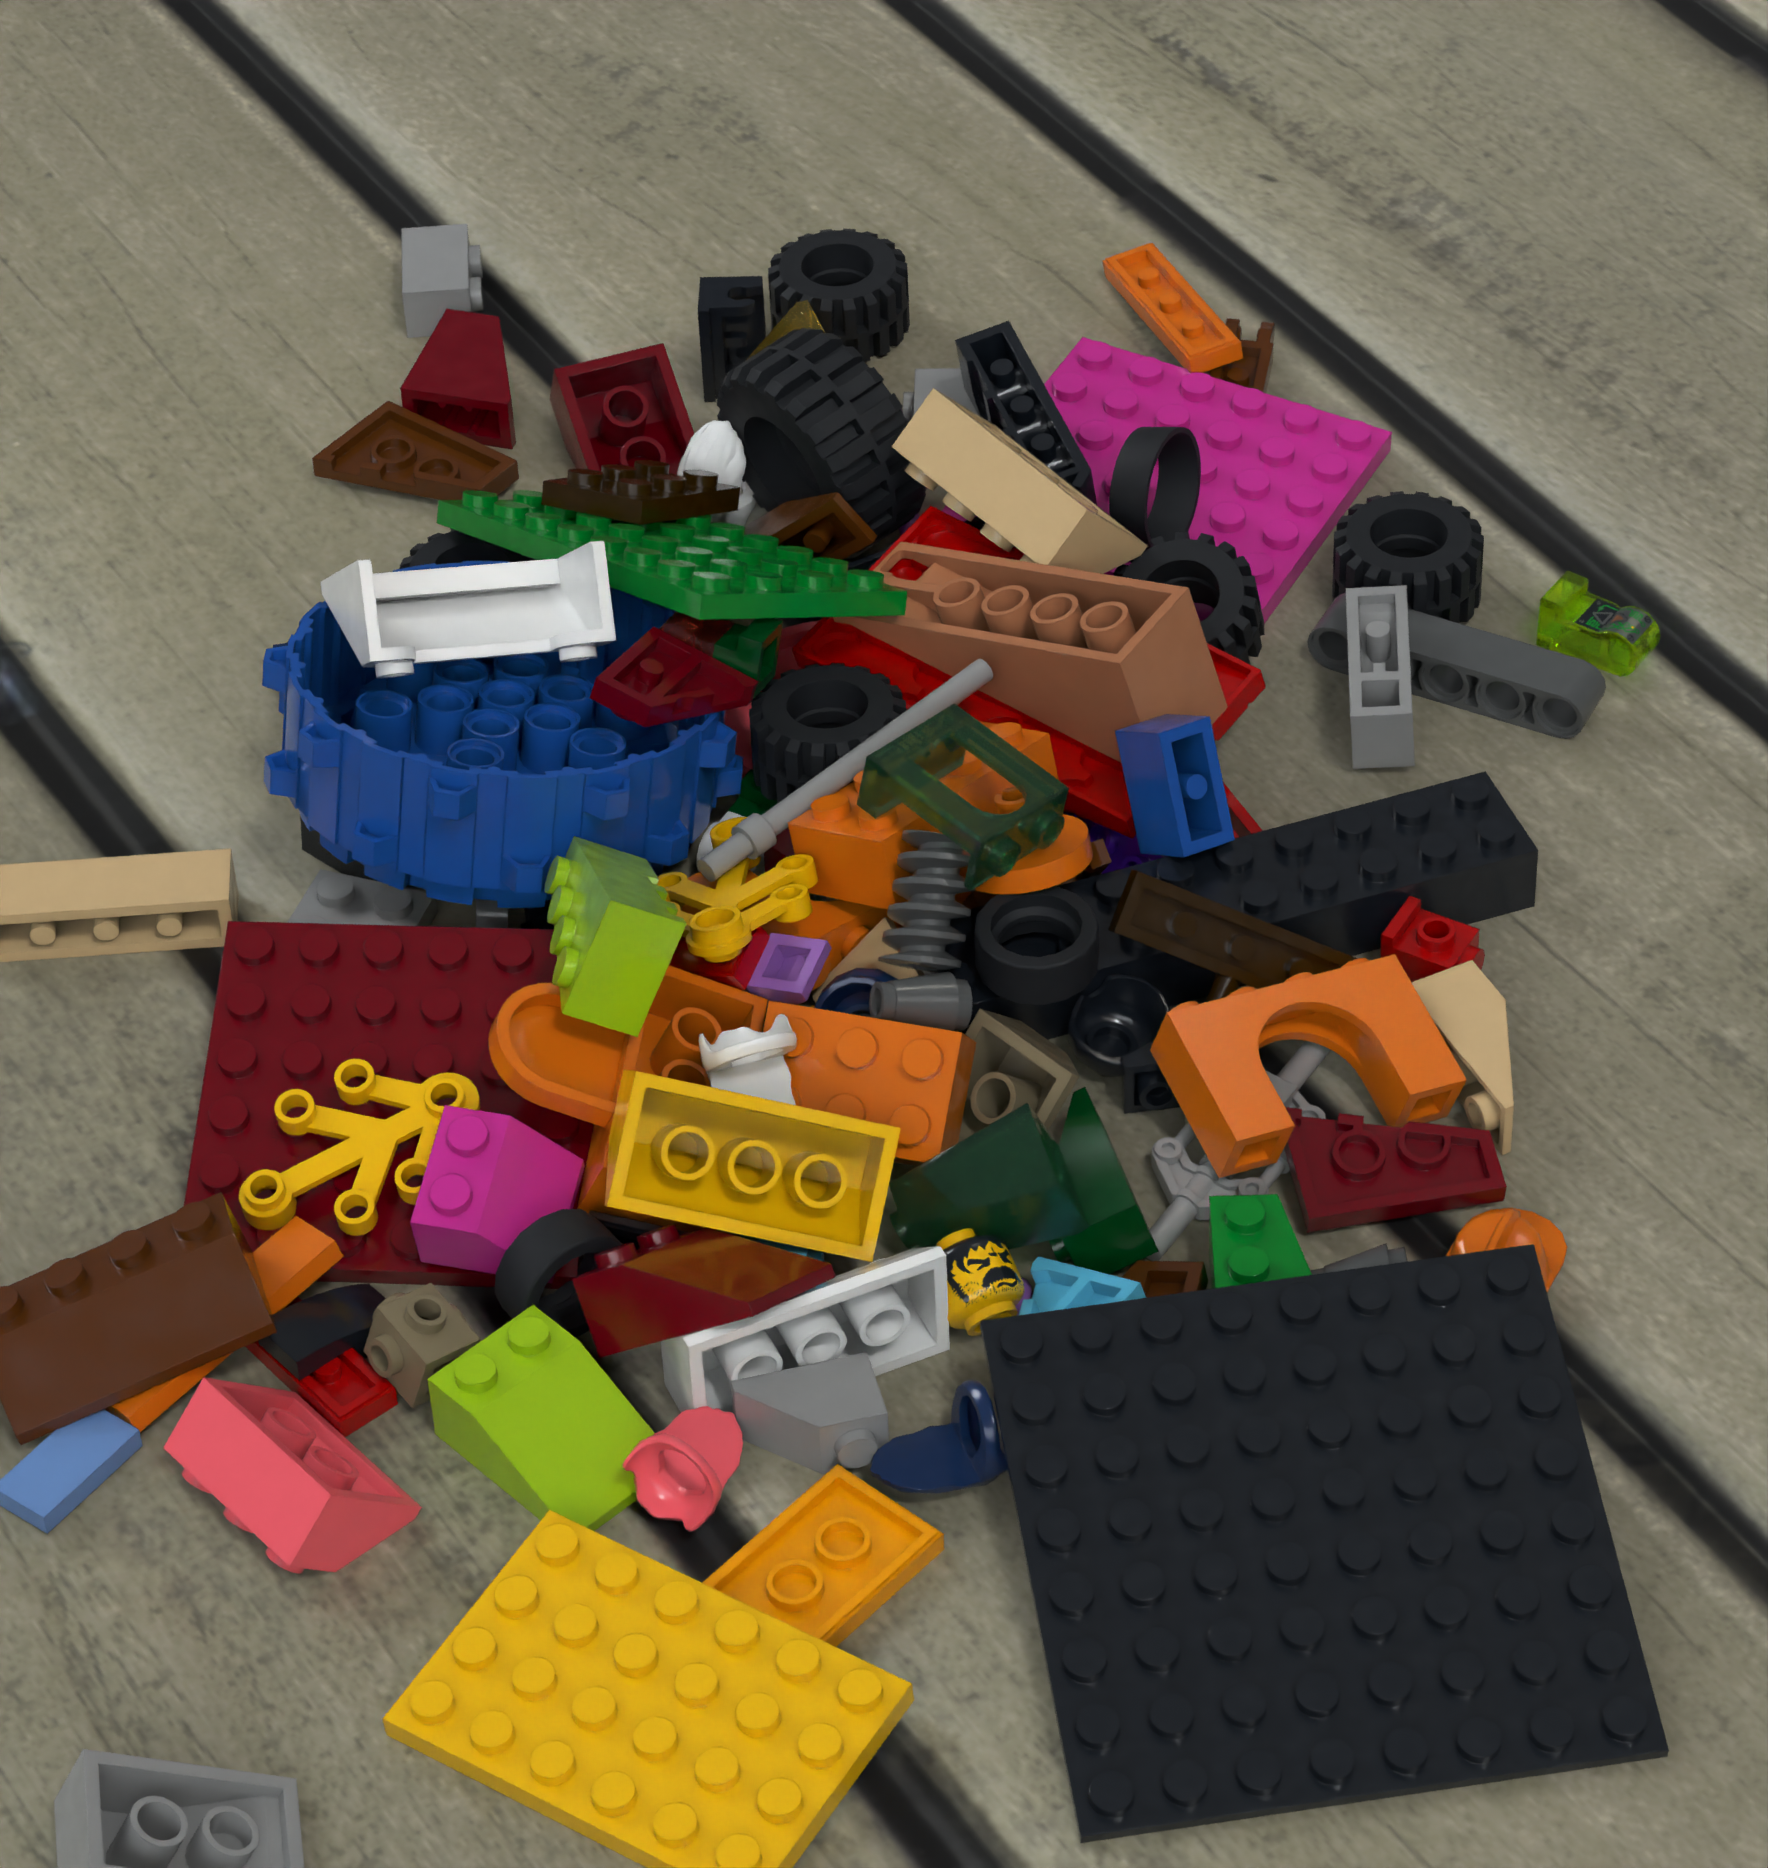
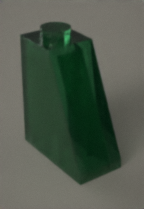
(997, 1182)

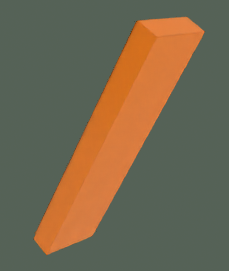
(1172, 309)
(287, 1267)

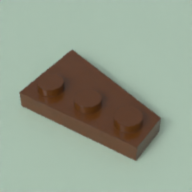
(414, 457)

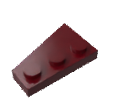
(1379, 1172)

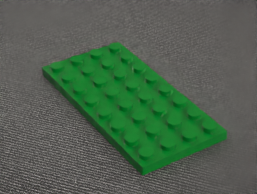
(682, 562)

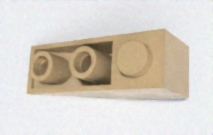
(1475, 1028)

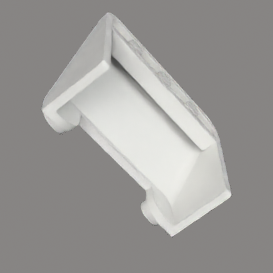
(474, 610)

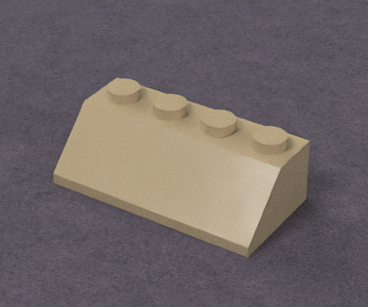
(1010, 490)

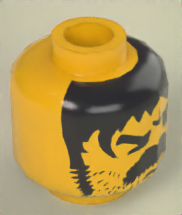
(979, 1279)

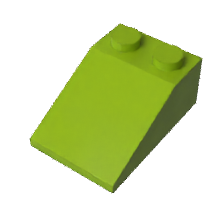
(540, 1420)

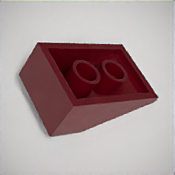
(621, 410)
(687, 1285)

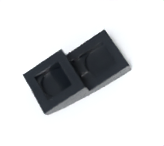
(322, 1328)

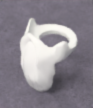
(721, 451)
(751, 1061)

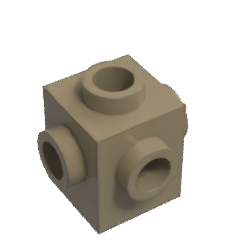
(416, 1338)

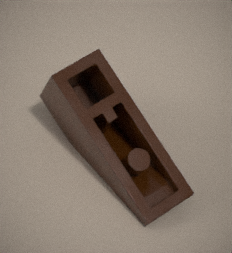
(816, 523)

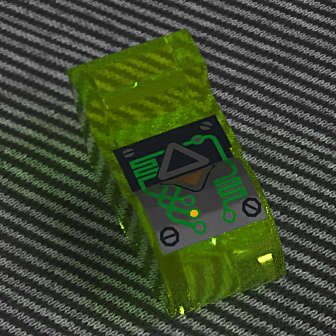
(1594, 627)

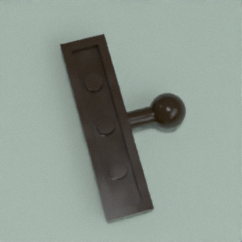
(1216, 937)

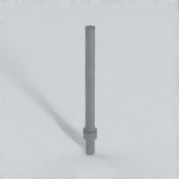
(759, 832)

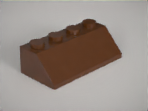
(128, 1317)

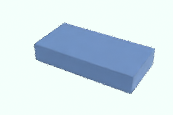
(67, 1468)

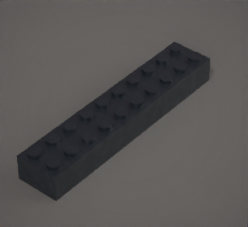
(1317, 877)

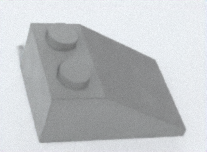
(174, 1816)

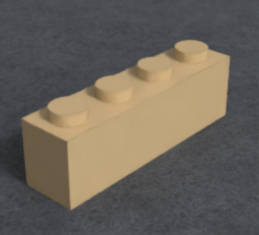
(116, 905)

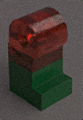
(744, 648)

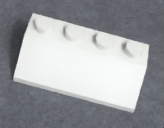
(884, 1308)

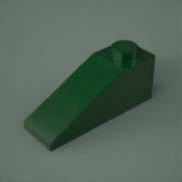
(1116, 1223)

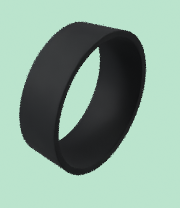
(1176, 488)

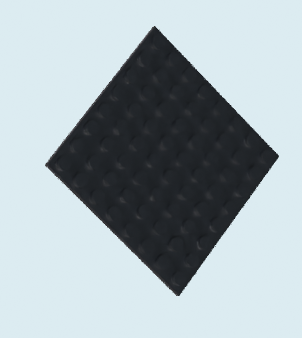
(1316, 1543)

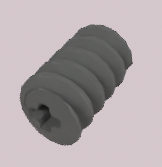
(929, 904)

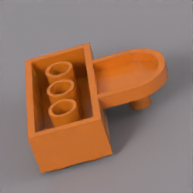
(860, 853)
(580, 1064)

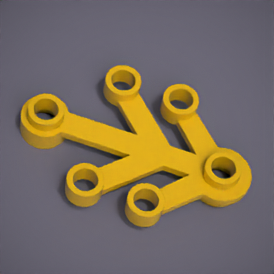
(720, 927)
(366, 1142)

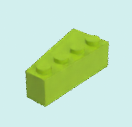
(609, 934)

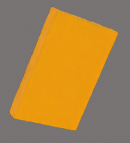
(830, 1558)

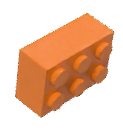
(881, 1074)

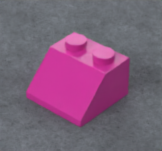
(486, 1187)

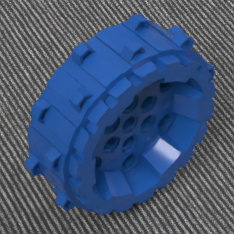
(486, 763)

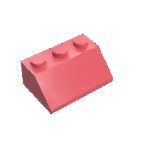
(286, 1475)

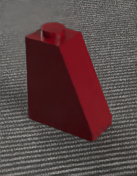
(464, 379)

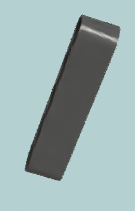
(1480, 672)

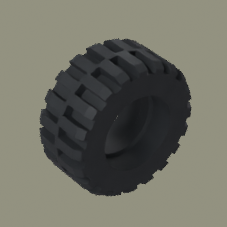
(821, 426)

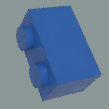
(1175, 785)

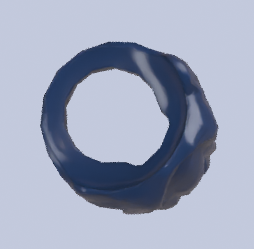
(946, 1455)

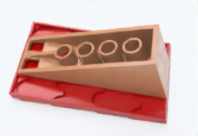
(1063, 646)

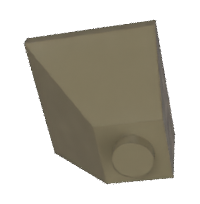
(1013, 1069)

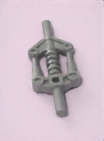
(1190, 1185)

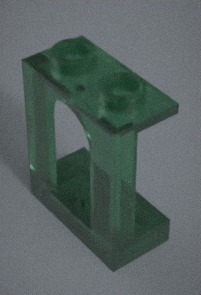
(910, 774)

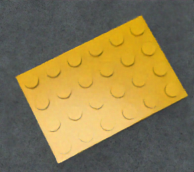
(647, 1707)

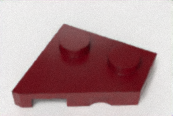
(669, 682)

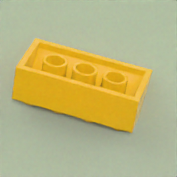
(749, 1165)

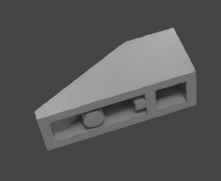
(1379, 677)

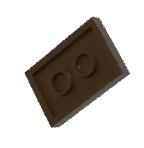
(641, 493)

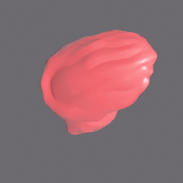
(686, 1465)

